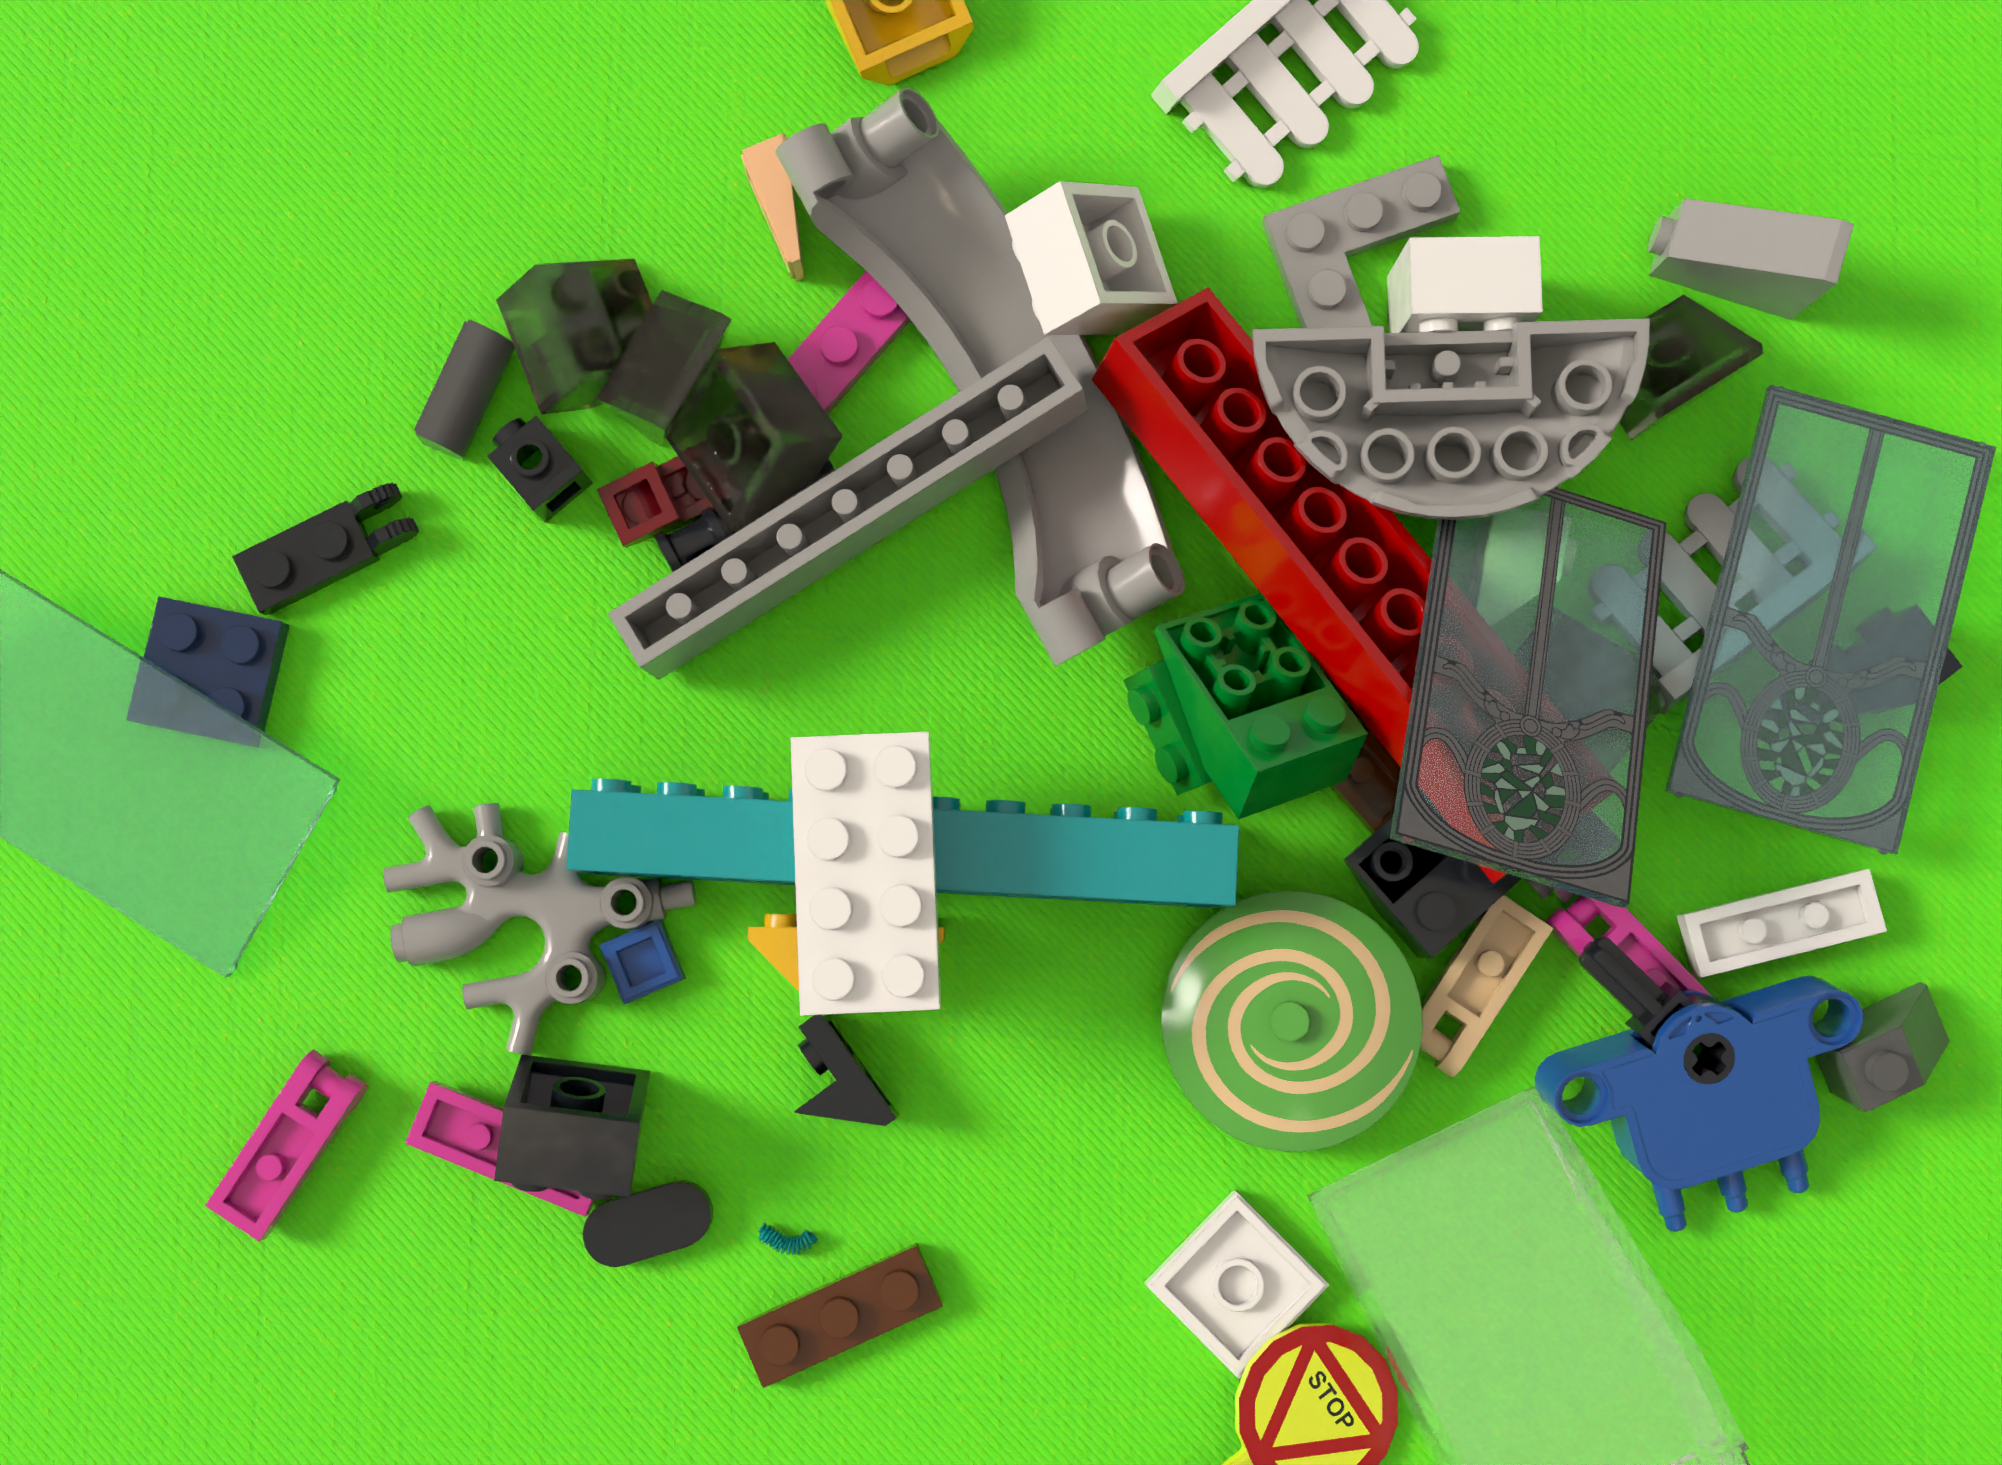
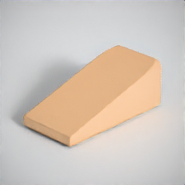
(776, 200)

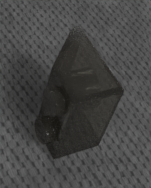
(751, 432)

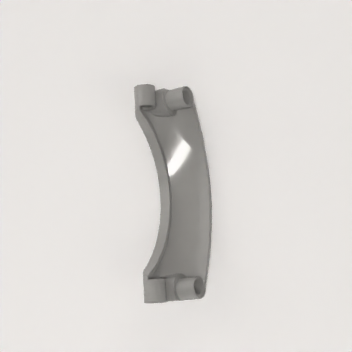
(940, 245)

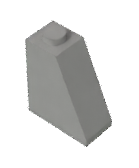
(1750, 254)

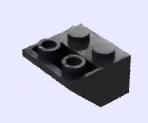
(1422, 892)

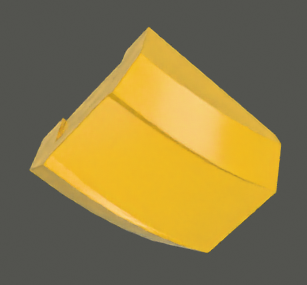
(900, 36)

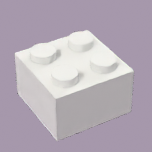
(1090, 259)
(1465, 284)

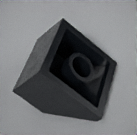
(572, 1127)

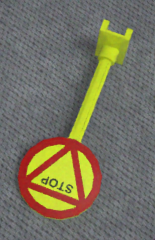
(1315, 1400)

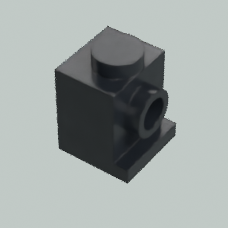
(553, 481)

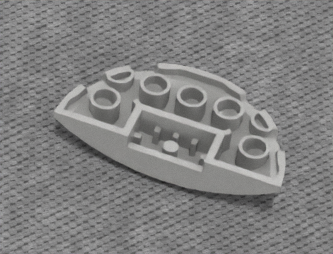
(1452, 416)

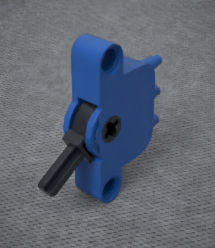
(1707, 1113)

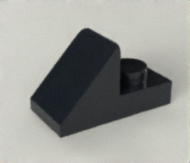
(855, 1092)

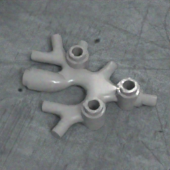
(554, 898)

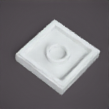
(1236, 1283)

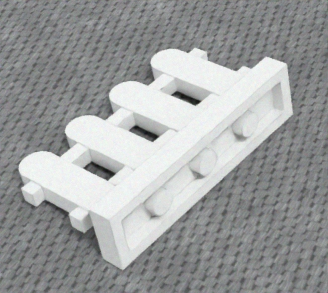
(1274, 87)

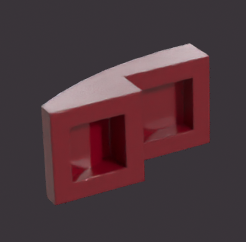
(653, 501)

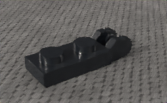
(321, 550)

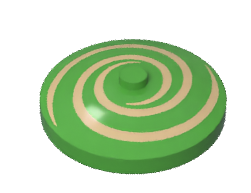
(1291, 1021)

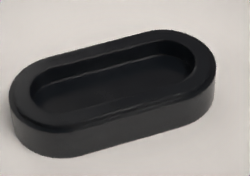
(648, 1223)

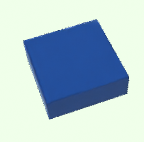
(642, 961)

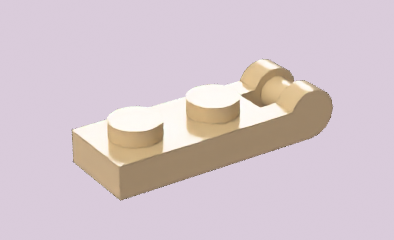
(1480, 980)

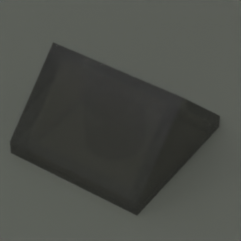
(1686, 359)
(663, 364)

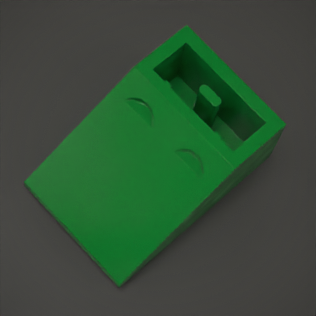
(1258, 705)

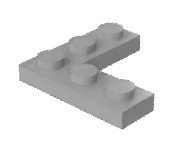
(1319, 235)

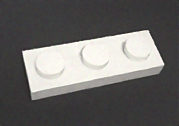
(1781, 923)

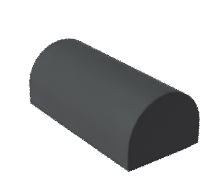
(464, 389)

